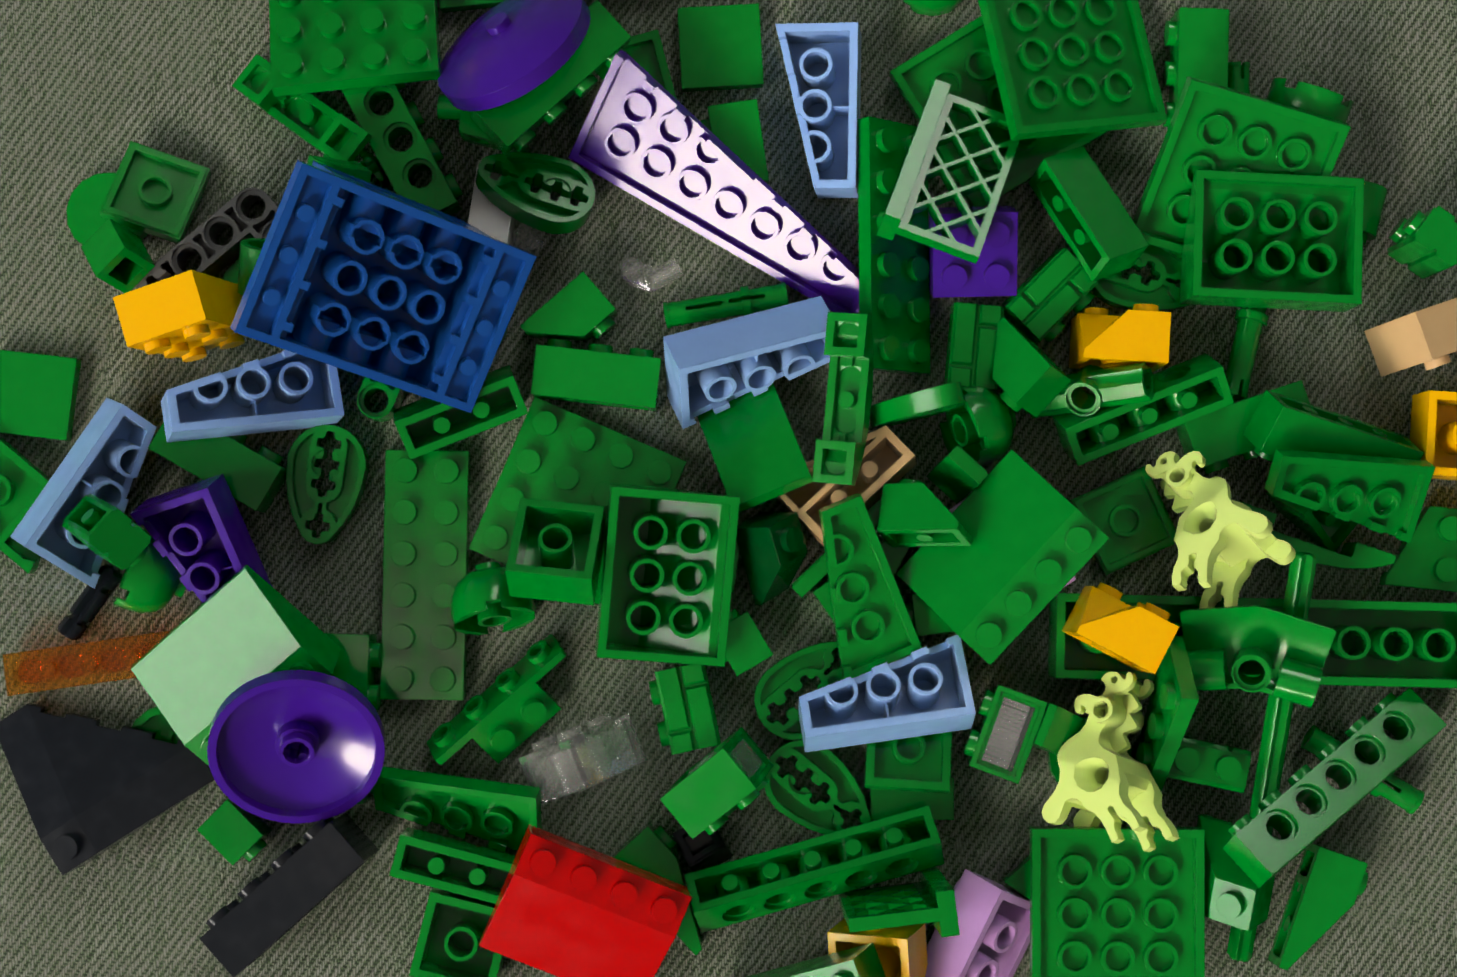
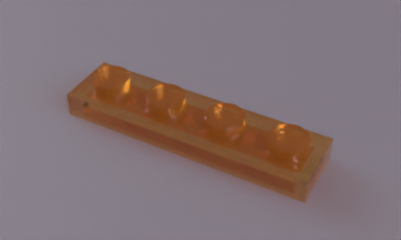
(76, 664)

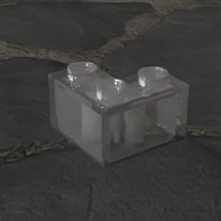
(582, 757)

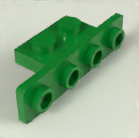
(506, 710)

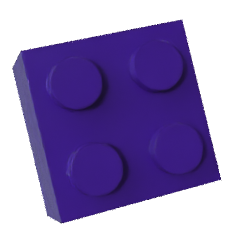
(997, 265)

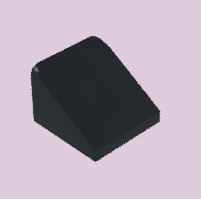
(703, 850)

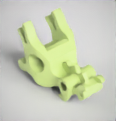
(1214, 532)
(1100, 773)

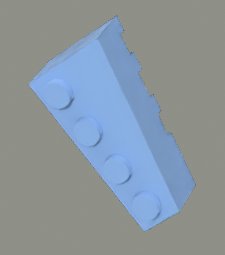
(826, 95)
(742, 356)
(255, 398)
(98, 464)
(892, 701)

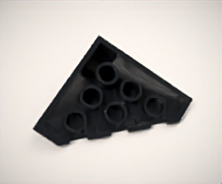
(93, 782)

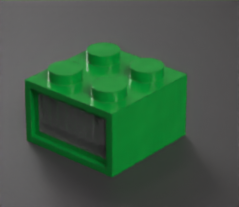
(1005, 733)
(718, 784)

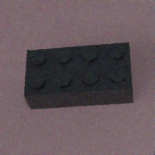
(281, 899)

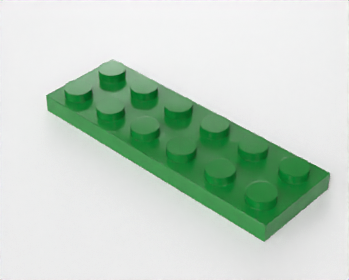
(895, 271)
(421, 567)

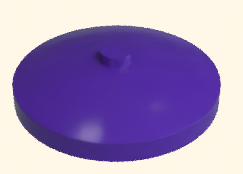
(511, 51)
(296, 746)

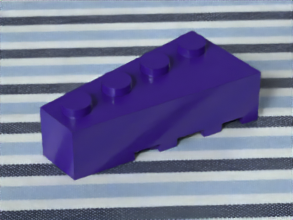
(200, 534)

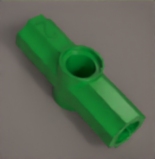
(1111, 388)

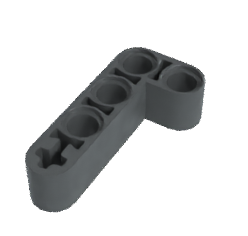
(204, 237)

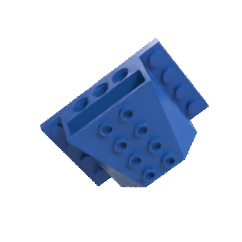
(382, 287)

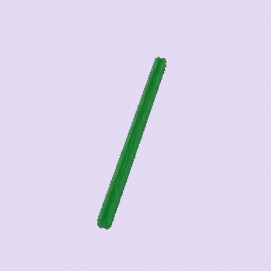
(1275, 729)

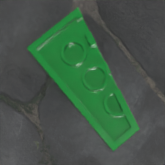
(1357, 488)
(865, 599)
(1168, 712)
(461, 804)

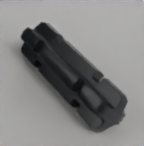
(89, 603)

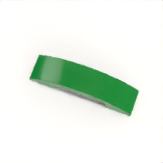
(303, 114)
(847, 398)
(1352, 556)

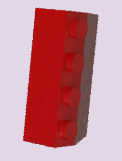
(583, 911)

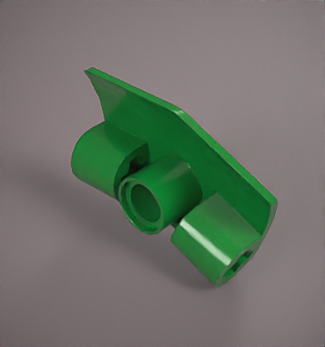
(1284, 644)

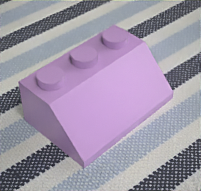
(991, 930)

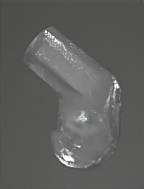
(648, 277)

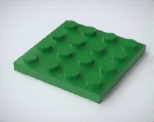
(351, 44)
(967, 65)
(1072, 66)
(1234, 133)
(567, 461)
(1114, 906)

